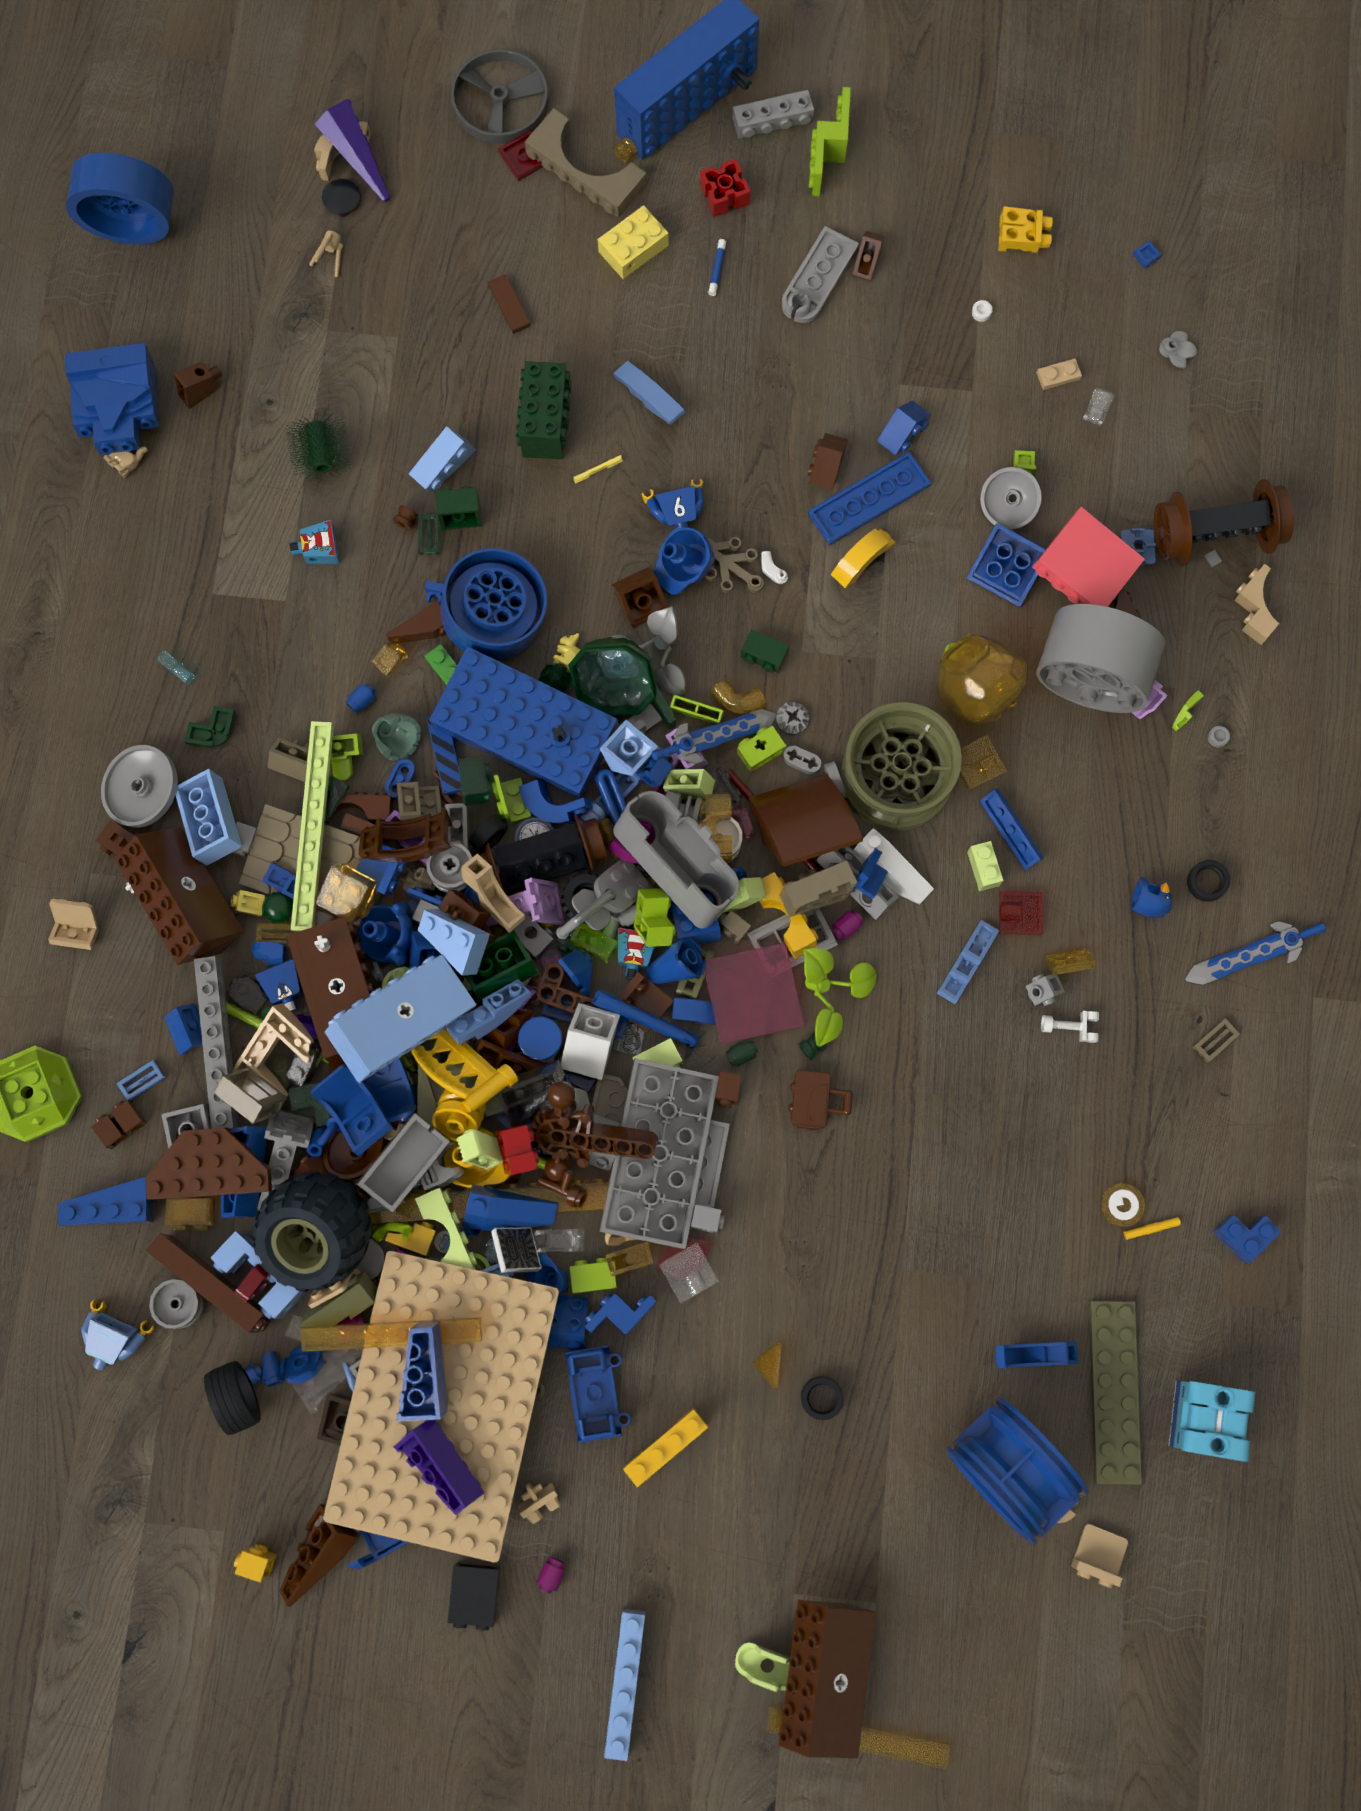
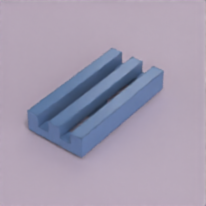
(144, 1088)

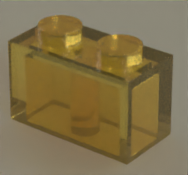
(190, 1212)

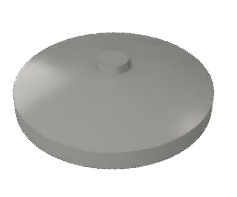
(139, 786)

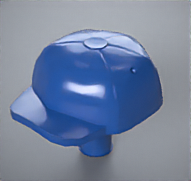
(683, 559)

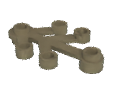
(728, 562)

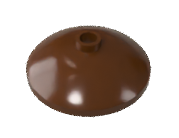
(342, 1161)

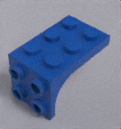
(393, 1091)
(352, 1108)

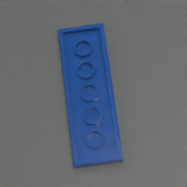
(869, 498)

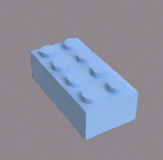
(207, 817)

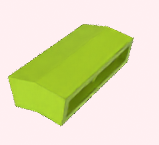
(698, 706)

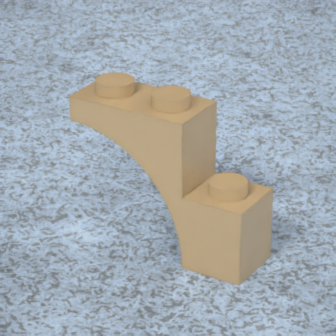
(1259, 621)
(481, 878)

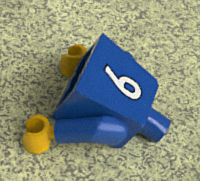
(677, 505)

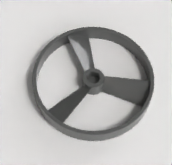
(526, 86)

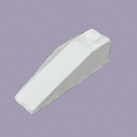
(901, 874)

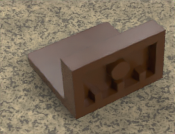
(645, 996)

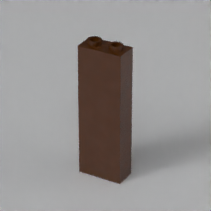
(207, 1282)

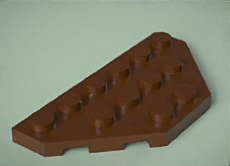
(207, 1165)

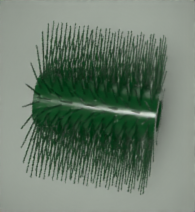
(318, 446)

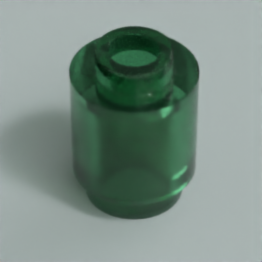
(741, 1052)

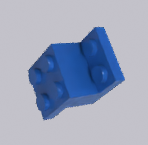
(619, 1313)

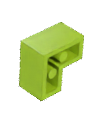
(652, 919)

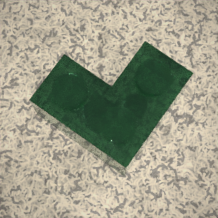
(475, 780)
(302, 1100)

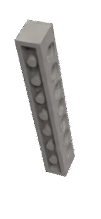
(215, 1037)

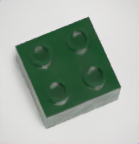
(458, 508)

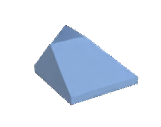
(627, 749)

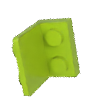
(511, 803)

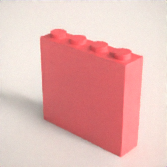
(1087, 561)

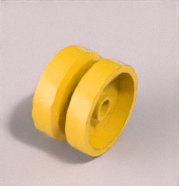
(453, 1119)

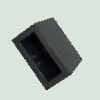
(474, 1596)

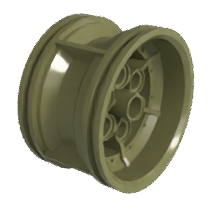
(926, 732)

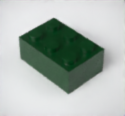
(501, 964)

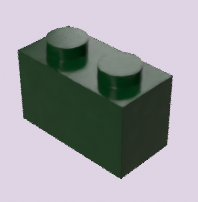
(764, 651)

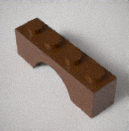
(373, 806)

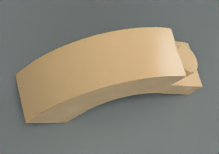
(326, 152)

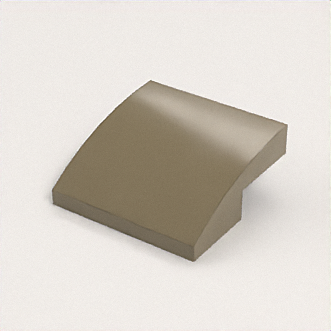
(417, 801)

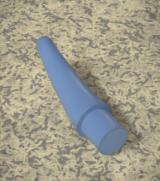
(350, 1377)

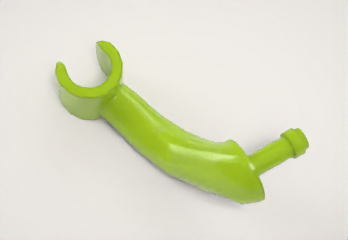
(379, 1232)

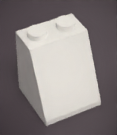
(589, 1041)

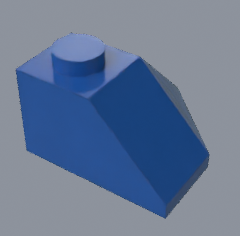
(579, 970)

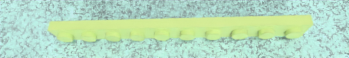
(312, 825)

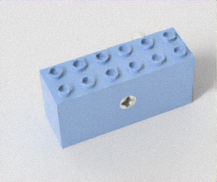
(398, 1017)

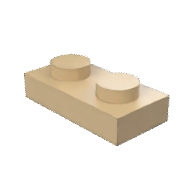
(1059, 374)

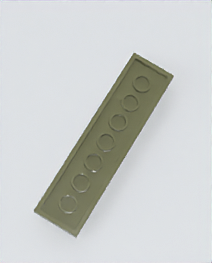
(1115, 1393)

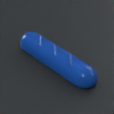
(610, 794)

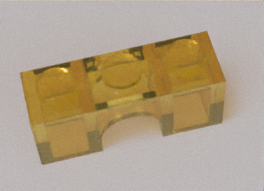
(718, 808)

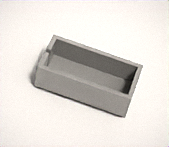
(402, 1162)

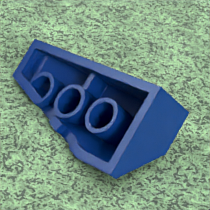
(497, 1208)

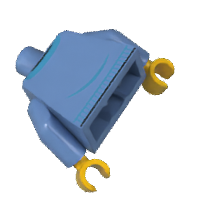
(110, 1338)

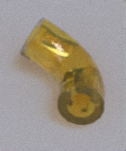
(738, 702)

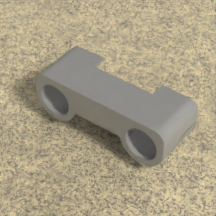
(679, 858)

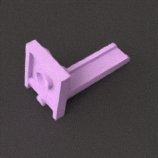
(540, 900)

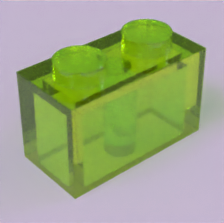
(594, 943)

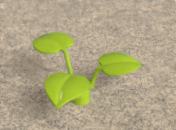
(816, 967)

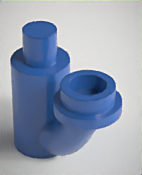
(321, 1137)

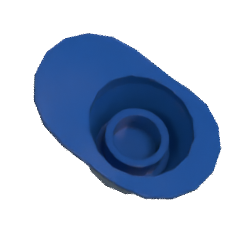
(549, 1274)

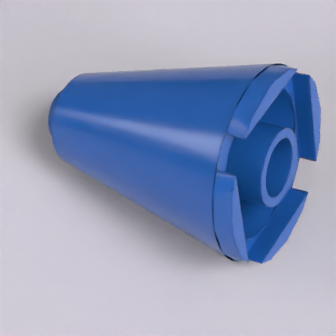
(677, 963)

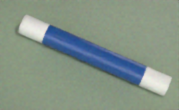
(717, 267)

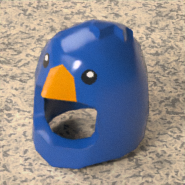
(1151, 899)

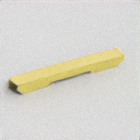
(608, 464)

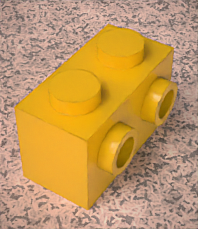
(255, 1563)

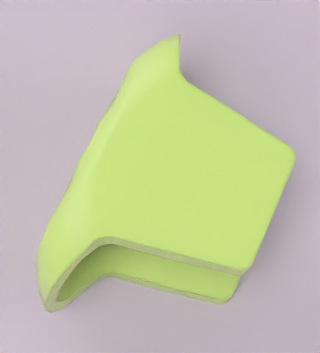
(749, 1661)

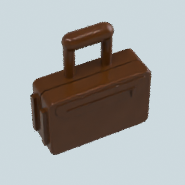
(811, 1100)

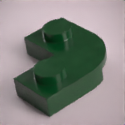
(213, 734)

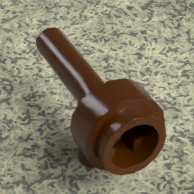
(575, 1196)

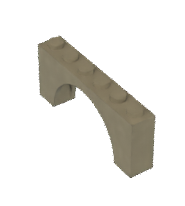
(610, 191)

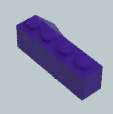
(440, 1465)

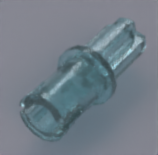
(175, 667)

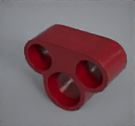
(253, 1284)

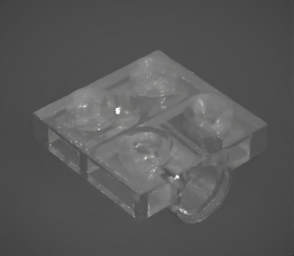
(688, 1273)

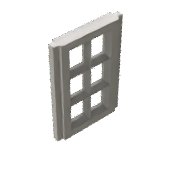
(783, 922)

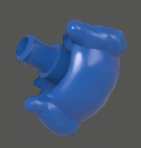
(386, 933)

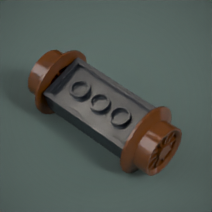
(547, 854)

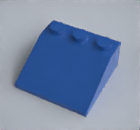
(1007, 564)

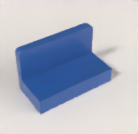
(871, 875)
(185, 1028)

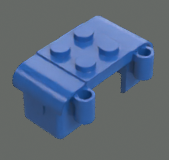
(594, 1393)

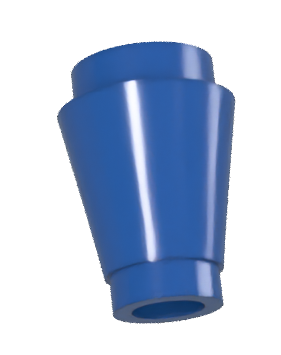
(271, 1370)

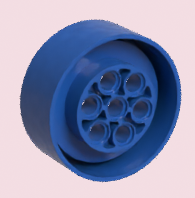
(120, 198)
(488, 634)

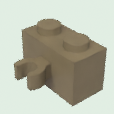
(289, 758)

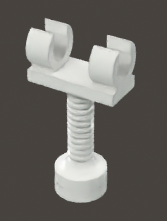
(1049, 1023)

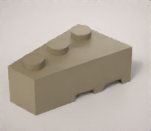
(818, 889)

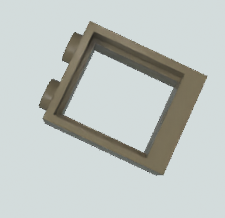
(250, 1095)

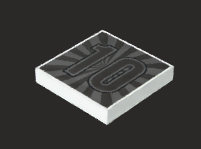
(516, 1250)

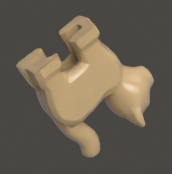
(126, 460)

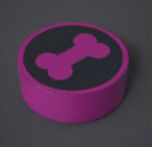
(550, 957)

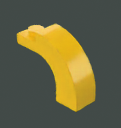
(861, 556)

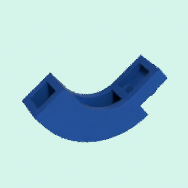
(540, 804)

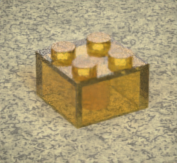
(346, 892)

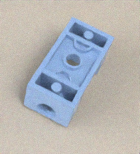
(235, 1254)

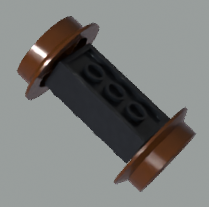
(1268, 517)

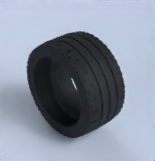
(232, 1398)

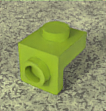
(1025, 460)

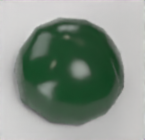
(277, 908)

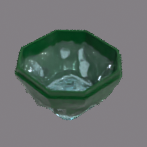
(614, 676)

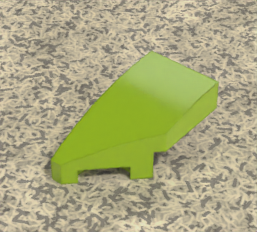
(1184, 714)

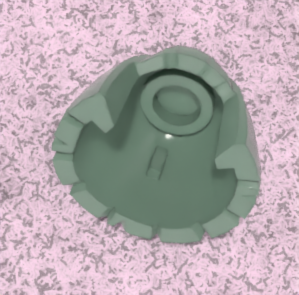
(396, 735)

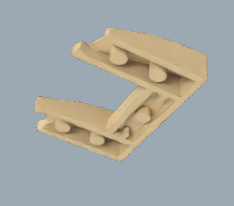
(278, 1024)

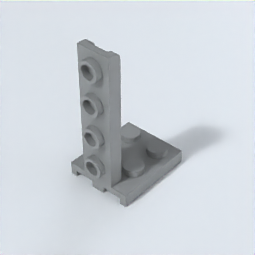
(288, 1132)

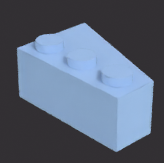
(441, 459)
(455, 940)

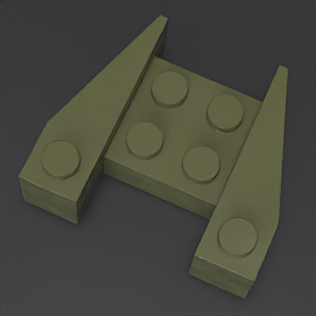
(430, 1092)

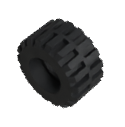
(572, 887)

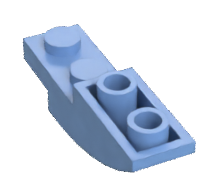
(491, 1014)

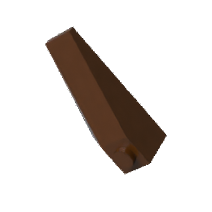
(319, 1553)

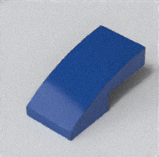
(280, 879)
(693, 1011)

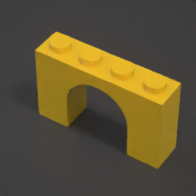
(665, 1448)

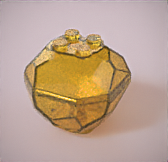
(980, 678)

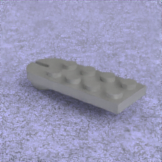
(818, 275)

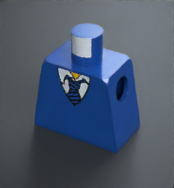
(282, 984)

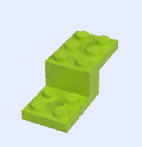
(829, 141)

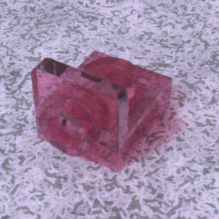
(744, 823)

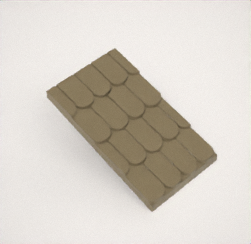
(278, 842)

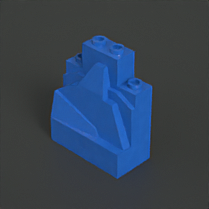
(113, 395)

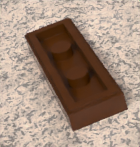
(509, 303)

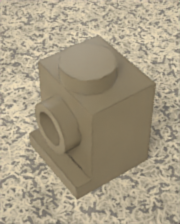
(734, 926)

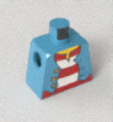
(317, 544)
(633, 952)

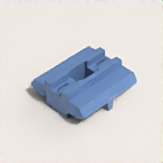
(1143, 537)

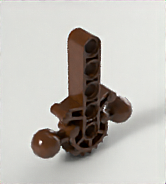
(559, 1145)

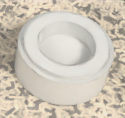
(982, 310)

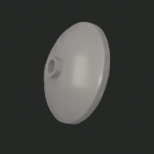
(997, 492)

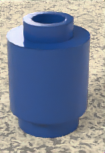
(361, 698)

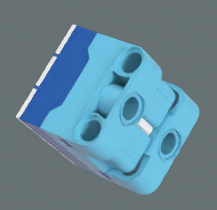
(1211, 1420)

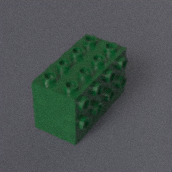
(543, 410)

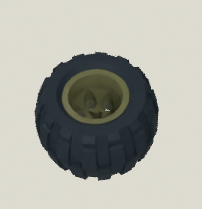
(332, 1234)

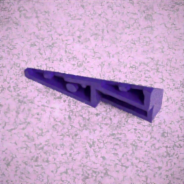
(344, 132)

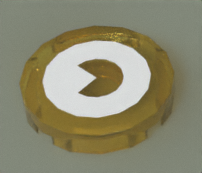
(1122, 1205)

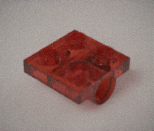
(1020, 913)

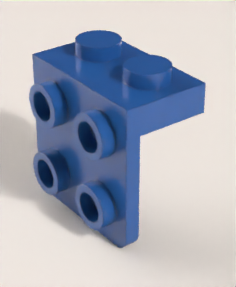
(384, 873)
(569, 1323)

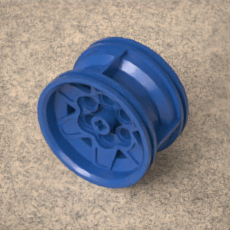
(1017, 1470)

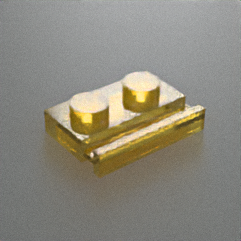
(1070, 961)

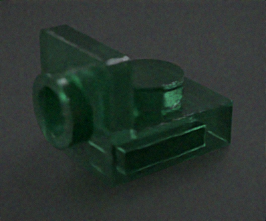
(563, 945)

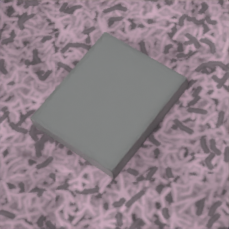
(1212, 558)

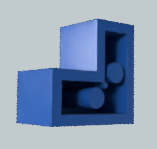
(904, 423)
(1246, 1241)

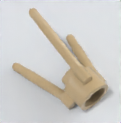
(329, 243)

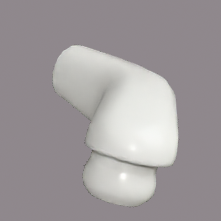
(771, 570)

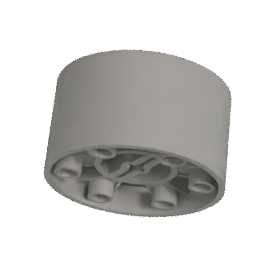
(1101, 658)

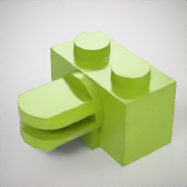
(341, 755)

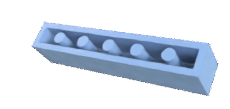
(624, 1684)

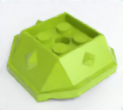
(53, 1095)

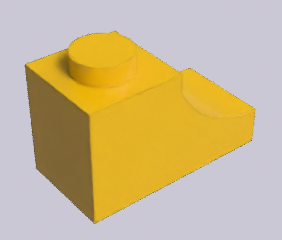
(419, 1240)

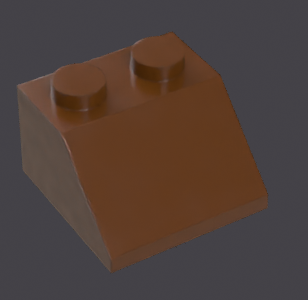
(639, 596)

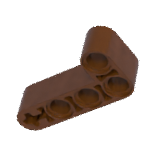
(559, 993)

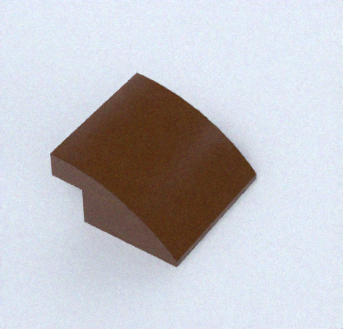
(805, 820)

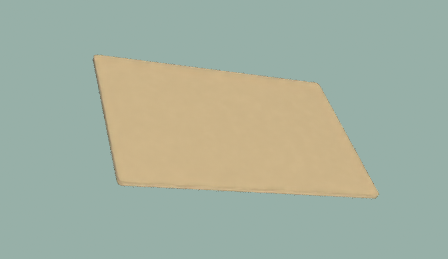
(488, 1404)

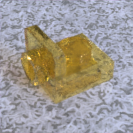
(389, 657)

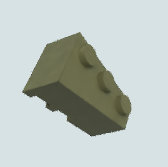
(352, 1301)

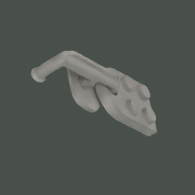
(612, 892)

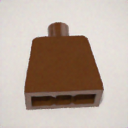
(196, 383)

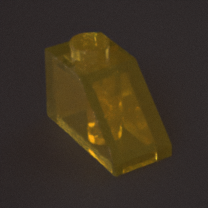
(629, 1258)

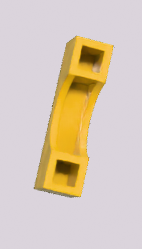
(798, 934)

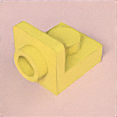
(247, 903)

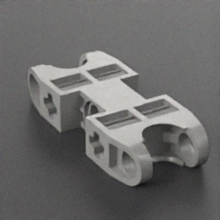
(434, 1178)

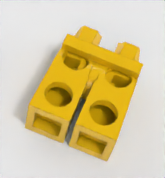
(1023, 229)

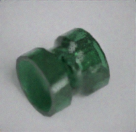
(810, 1047)

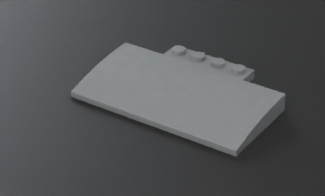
(657, 1195)

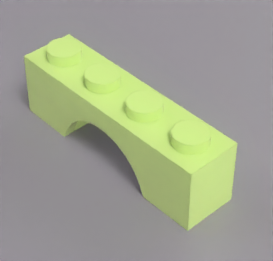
(436, 1207)

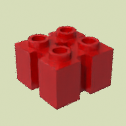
(725, 187)
(516, 1149)

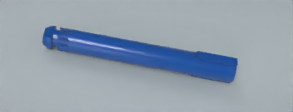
(616, 1005)

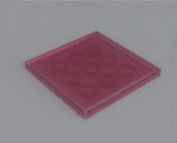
(753, 993)

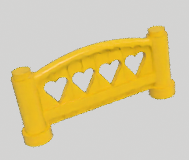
(488, 1081)

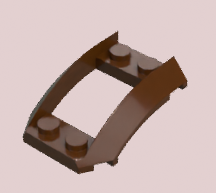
(432, 827)

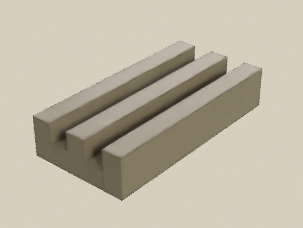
(1202, 1052)

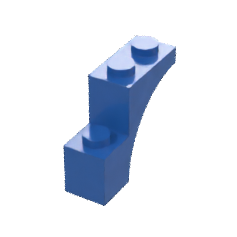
(1036, 1354)

